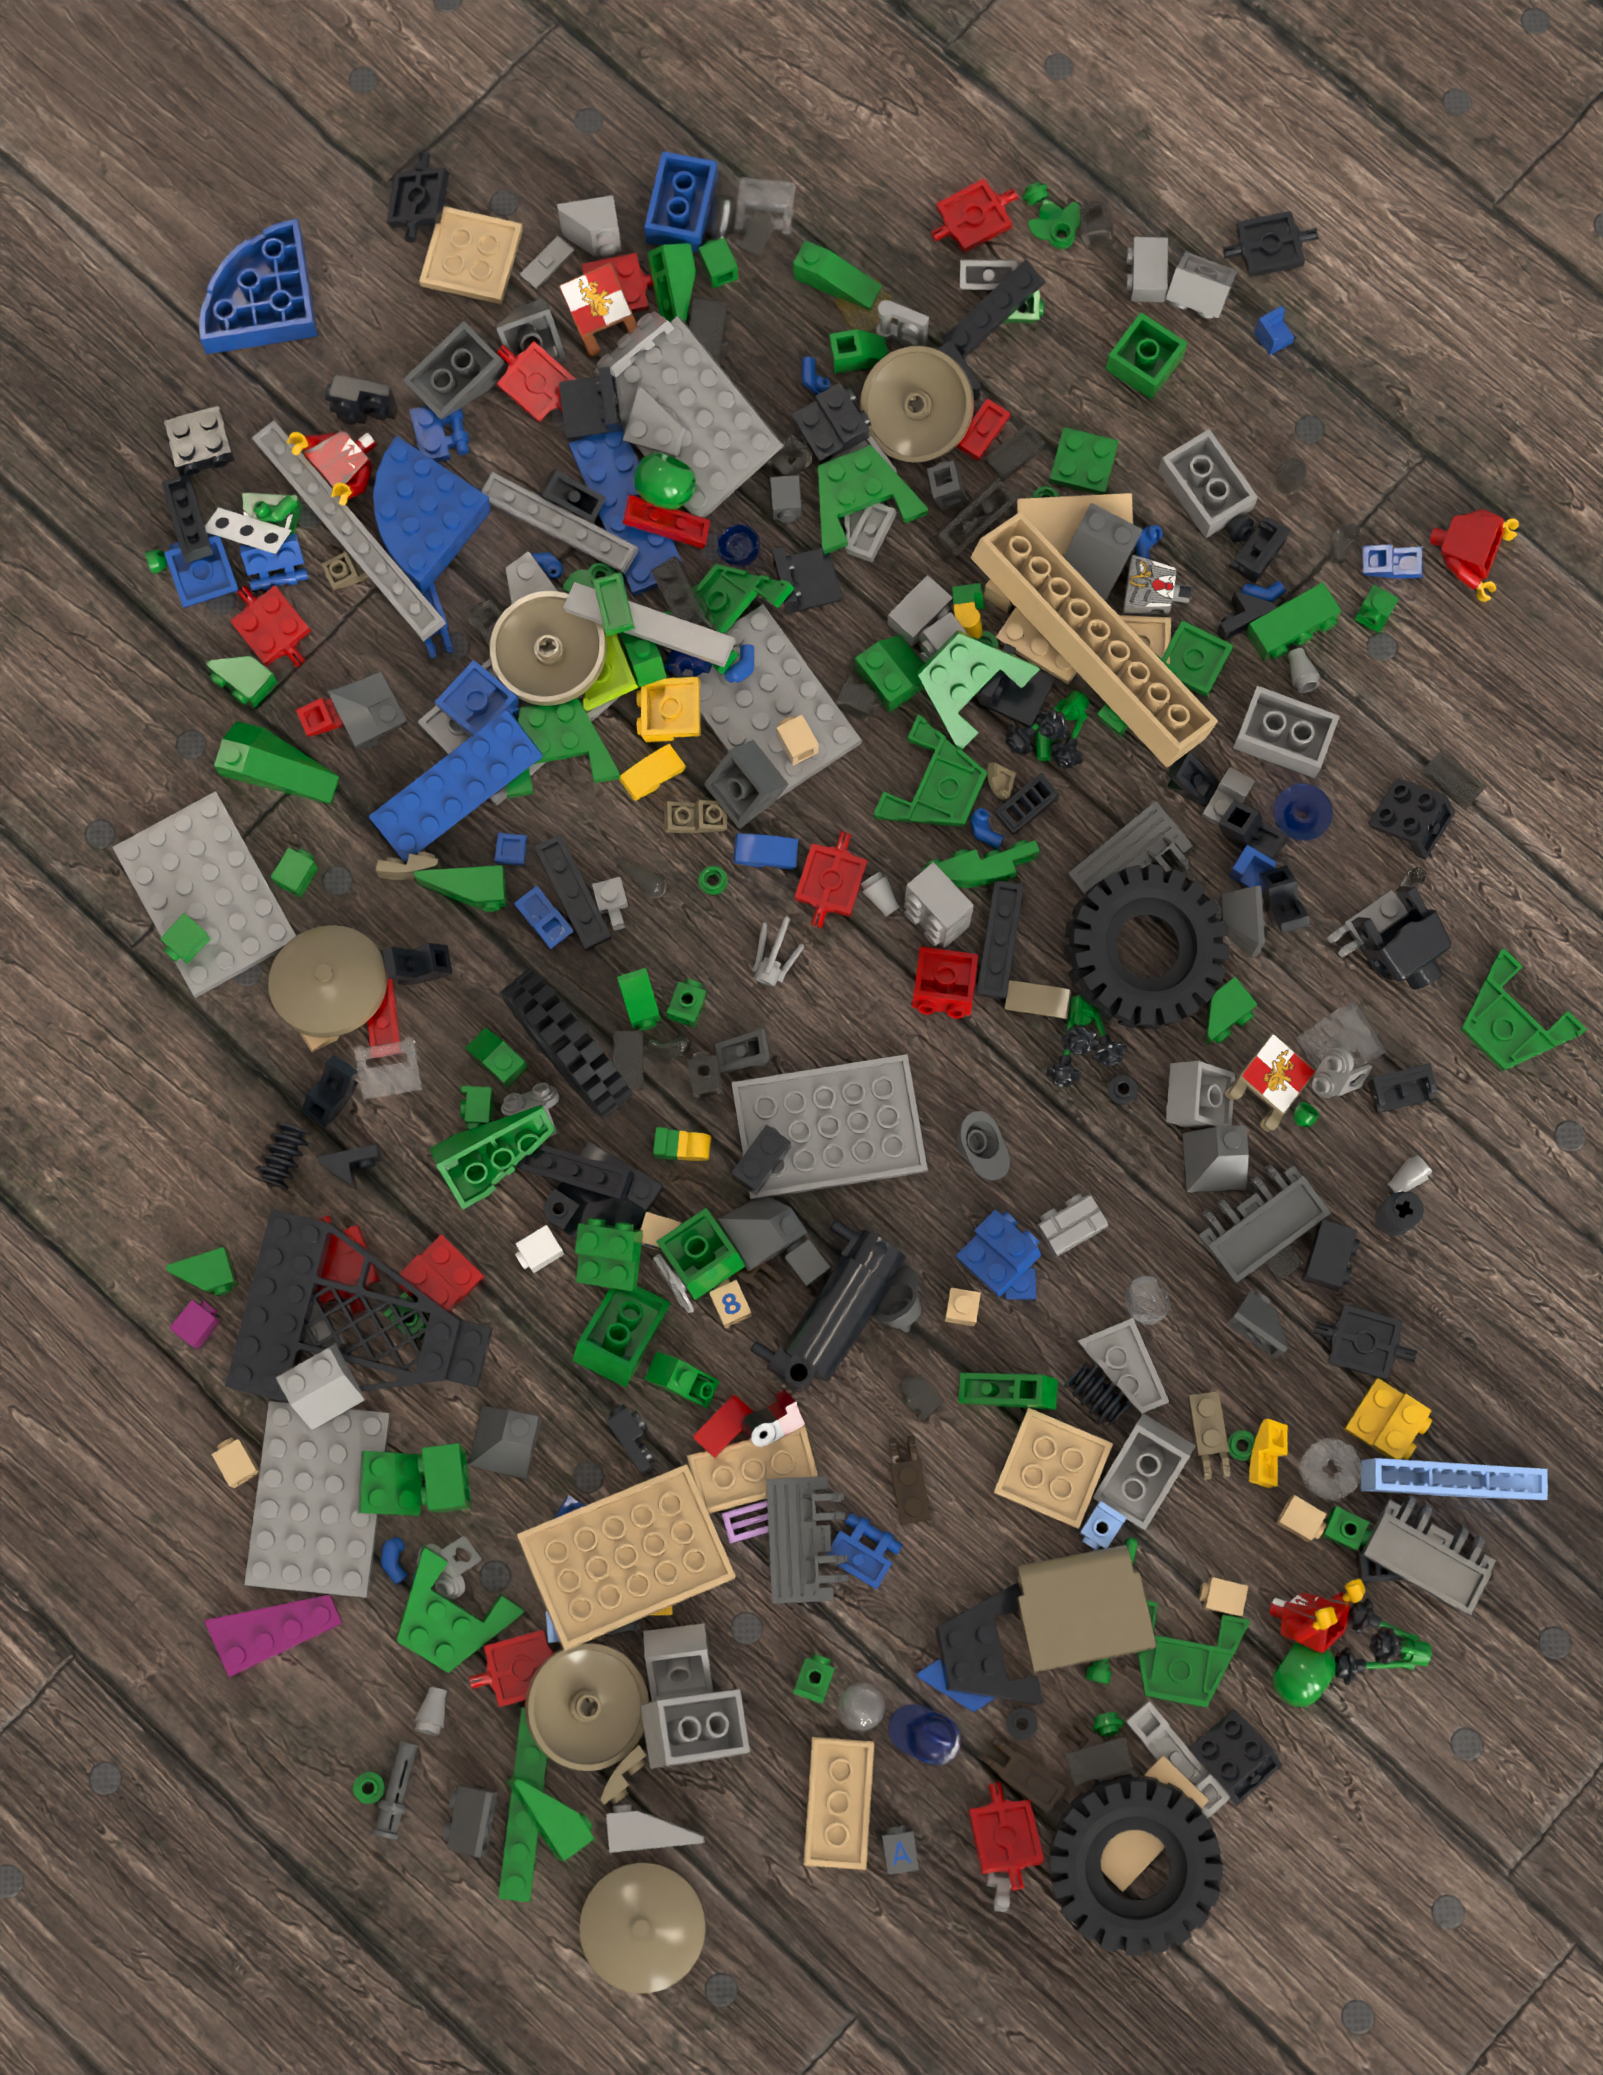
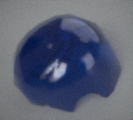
(739, 545)
(679, 662)

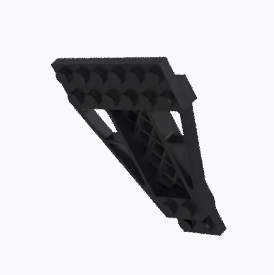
(283, 1302)

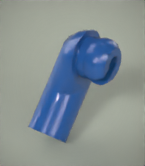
(811, 379)
(1269, 594)
(742, 668)
(390, 1557)

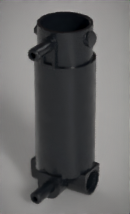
(837, 1311)

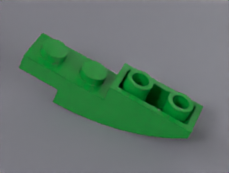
(969, 871)

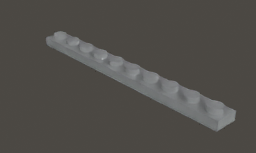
(349, 532)

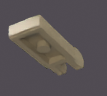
(1209, 1431)

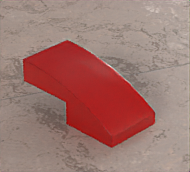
(319, 717)
(722, 1426)

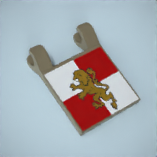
(1274, 1076)

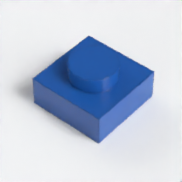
(1023, 1288)

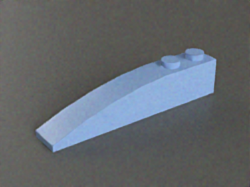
(1453, 1479)

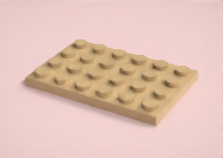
(625, 1557)

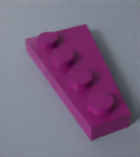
(263, 1633)

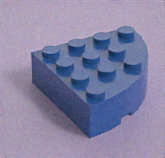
(260, 293)
(423, 512)

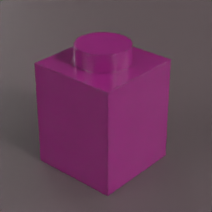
(196, 1323)

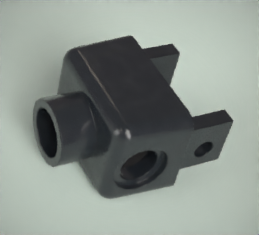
(1408, 945)

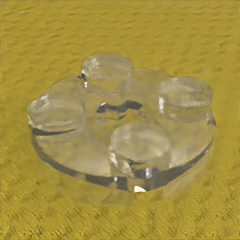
(1343, 1457)

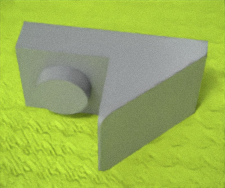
(1232, 787)

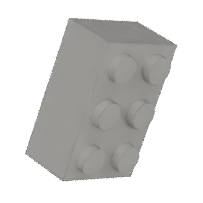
(1207, 483)
(1286, 732)
(937, 906)
(695, 1728)

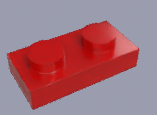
(983, 429)

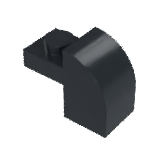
(1244, 827)
(1282, 899)
(418, 964)
(331, 1092)

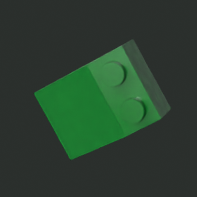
(620, 1333)

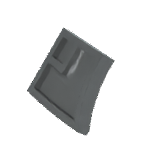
(367, 709)

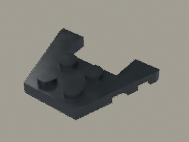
(974, 1656)

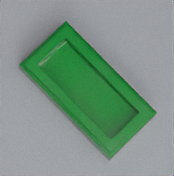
(613, 604)

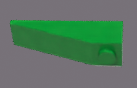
(267, 761)
(483, 1155)

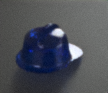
(925, 1734)

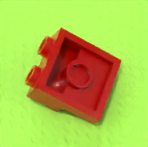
(945, 982)
(442, 1274)

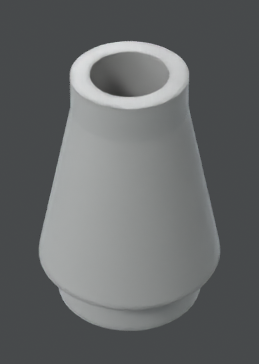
(1303, 672)
(880, 893)
(1410, 1175)
(432, 1712)

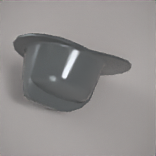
(983, 1146)
(901, 1303)

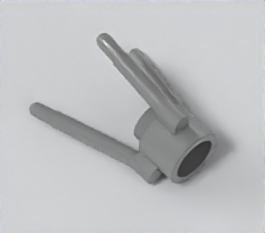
(768, 970)

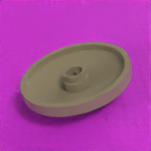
(917, 404)
(546, 651)
(327, 981)
(586, 1707)
(642, 1927)

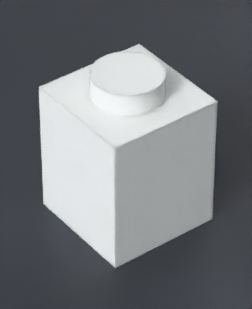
(538, 1249)

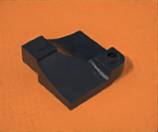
(585, 1204)

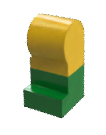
(966, 602)
(681, 1145)

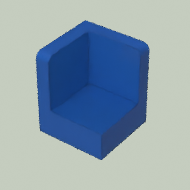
(1273, 331)
(1250, 865)

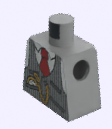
(1152, 588)

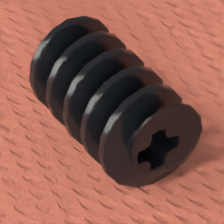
(282, 1155)
(1399, 1213)
(1097, 1394)

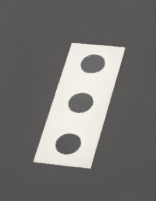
(247, 530)

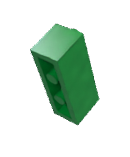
(1293, 622)

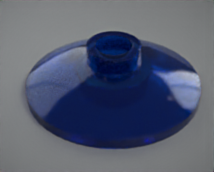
(1306, 799)

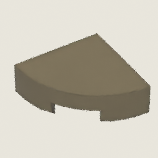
(1000, 780)

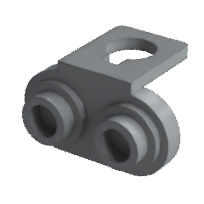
(1336, 1073)
(541, 1094)
(450, 1581)

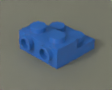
(202, 578)
(476, 699)
(999, 1252)

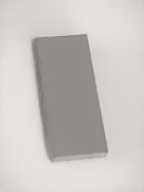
(546, 263)

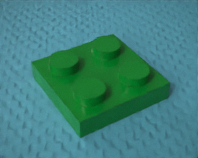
(1083, 461)
(1197, 657)
(389, 1484)

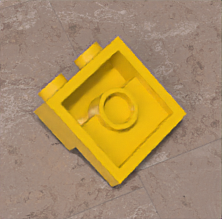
(669, 709)
(1389, 1421)

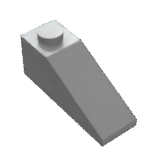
(640, 1830)

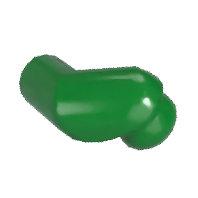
(274, 513)
(1043, 747)

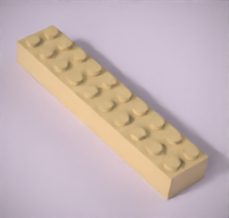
(1093, 639)

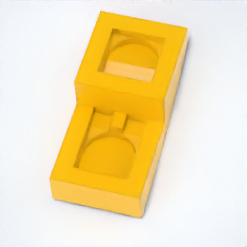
(651, 772)
(1268, 1446)

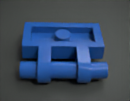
(431, 435)
(262, 562)
(861, 1561)

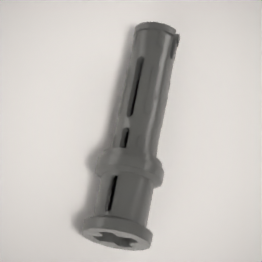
(392, 1806)

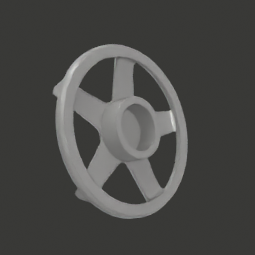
(674, 1283)

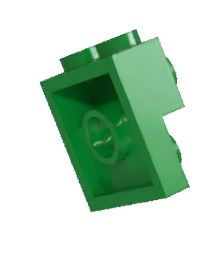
(608, 1254)

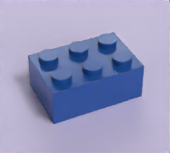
(681, 200)

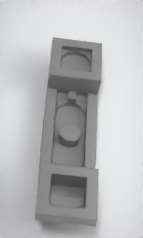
(1162, 1740)

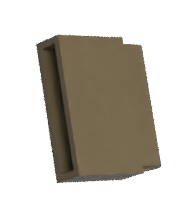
(1083, 1609)

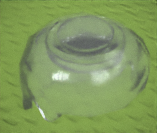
(1146, 1301)
(860, 1707)

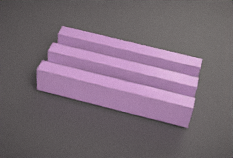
(730, 1527)

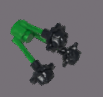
(1053, 726)
(1081, 1041)
(1383, 1645)

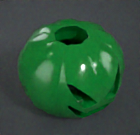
(664, 481)
(1303, 1675)

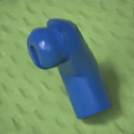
(1148, 539)
(549, 564)
(982, 831)

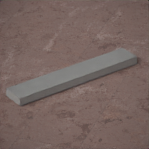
(559, 523)
(657, 627)

